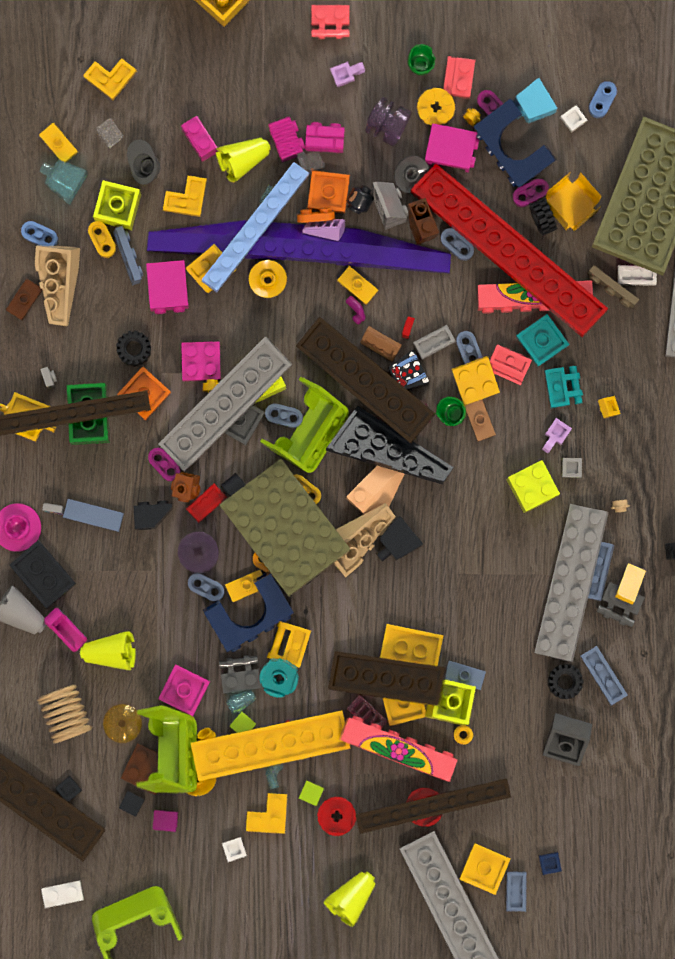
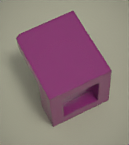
(165, 820)

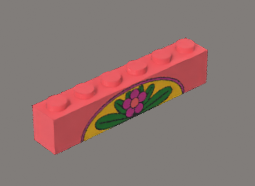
(512, 296)
(398, 749)

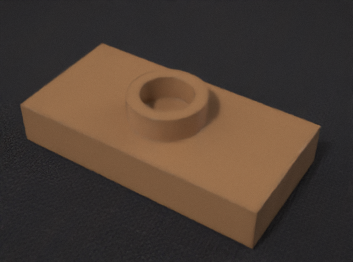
(380, 343)
(480, 420)

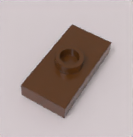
(24, 299)

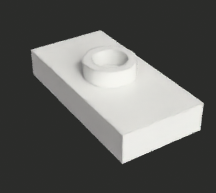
(635, 275)

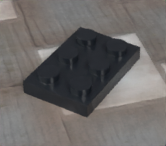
(42, 574)

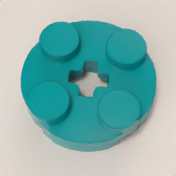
(288, 672)

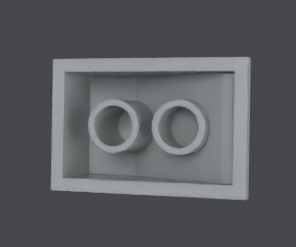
(389, 204)

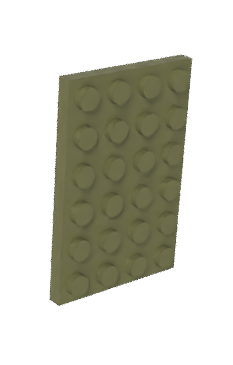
(285, 527)

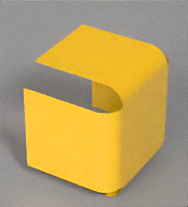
(573, 202)

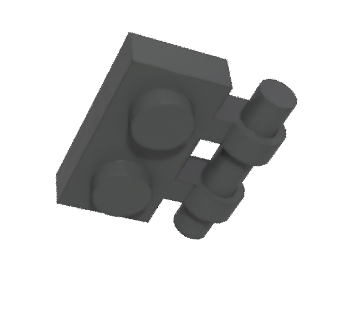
(609, 597)
(241, 680)

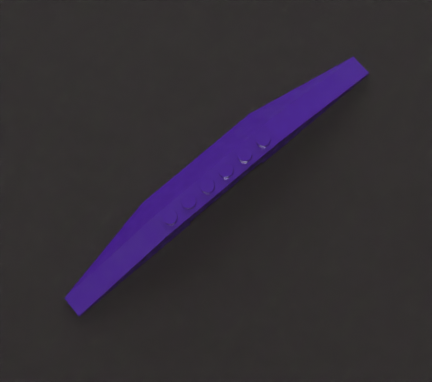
(289, 242)

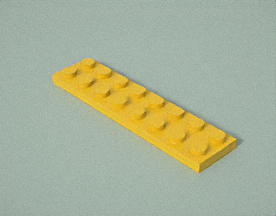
(268, 746)

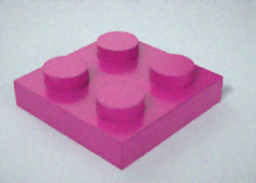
(201, 361)
(184, 690)

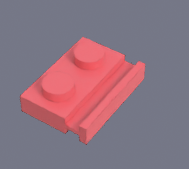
(459, 76)
(509, 364)

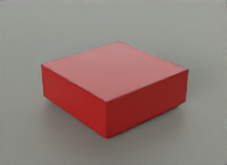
(407, 327)

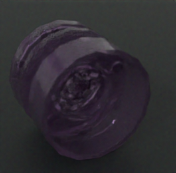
(388, 121)
(198, 564)

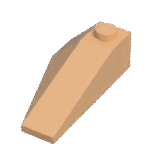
(375, 489)

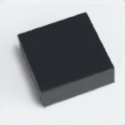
(68, 789)
(131, 803)

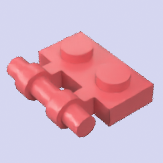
(330, 16)

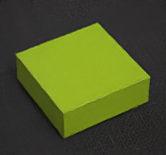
(242, 723)
(311, 793)

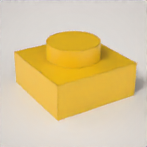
(609, 407)

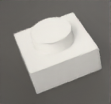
(573, 118)
(234, 849)

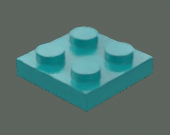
(542, 340)

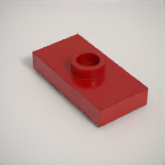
(206, 503)

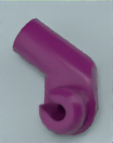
(358, 308)

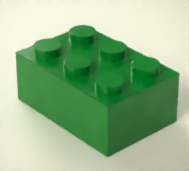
(89, 431)

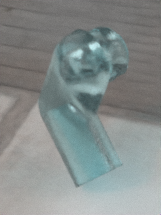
(271, 774)

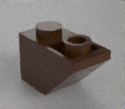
(421, 221)

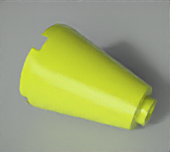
(241, 157)
(111, 651)
(351, 898)

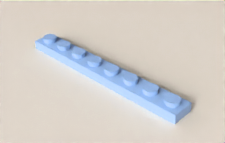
(255, 227)

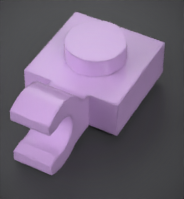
(344, 73)
(557, 433)

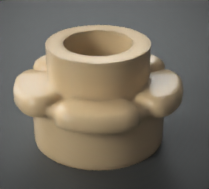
(620, 505)

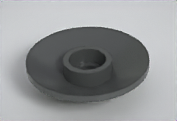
(418, 169)

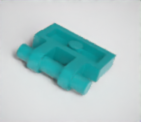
(557, 386)

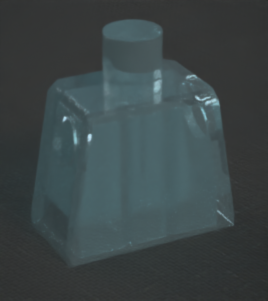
(64, 179)

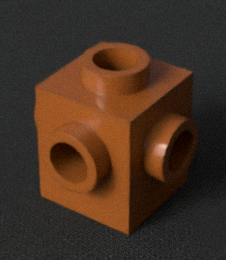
(185, 486)

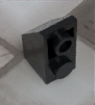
(150, 516)

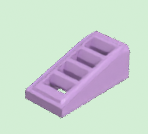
(326, 229)

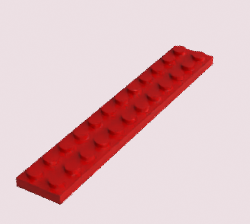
(509, 250)

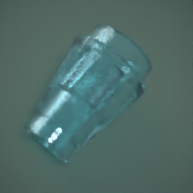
(240, 701)

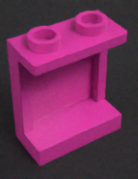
(451, 147)
(167, 286)

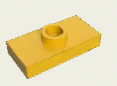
(58, 143)
(357, 285)
(243, 586)

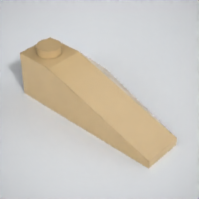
(58, 276)
(361, 535)

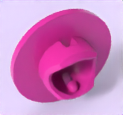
(19, 527)

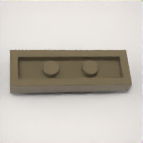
(612, 287)

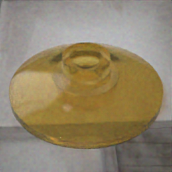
(129, 731)

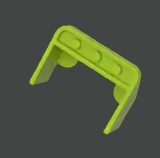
(316, 431)
(175, 755)
(149, 901)

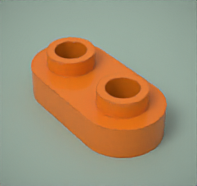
(307, 215)

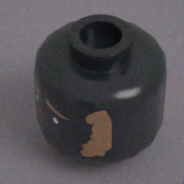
(360, 199)

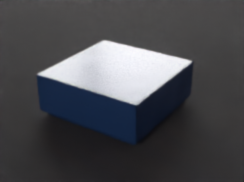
(550, 863)

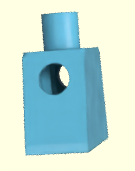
(535, 102)

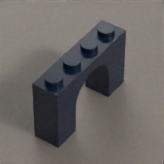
(491, 130)
(275, 610)

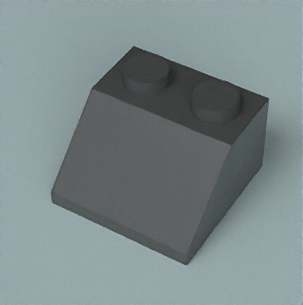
(567, 739)

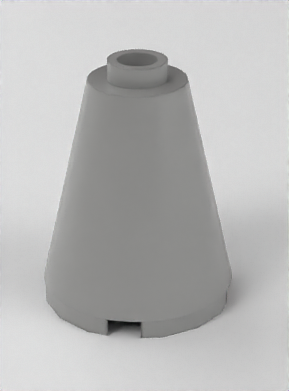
(19, 612)

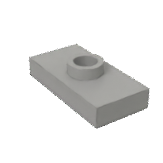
(434, 342)

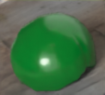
(421, 59)
(451, 411)

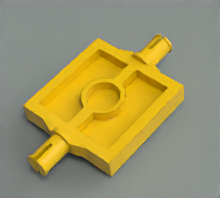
(20, 404)

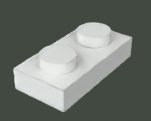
(62, 894)

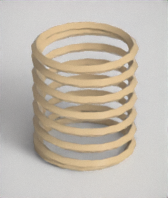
(74, 730)

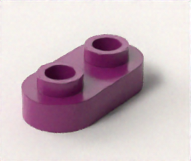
(494, 103)
(528, 190)
(164, 465)

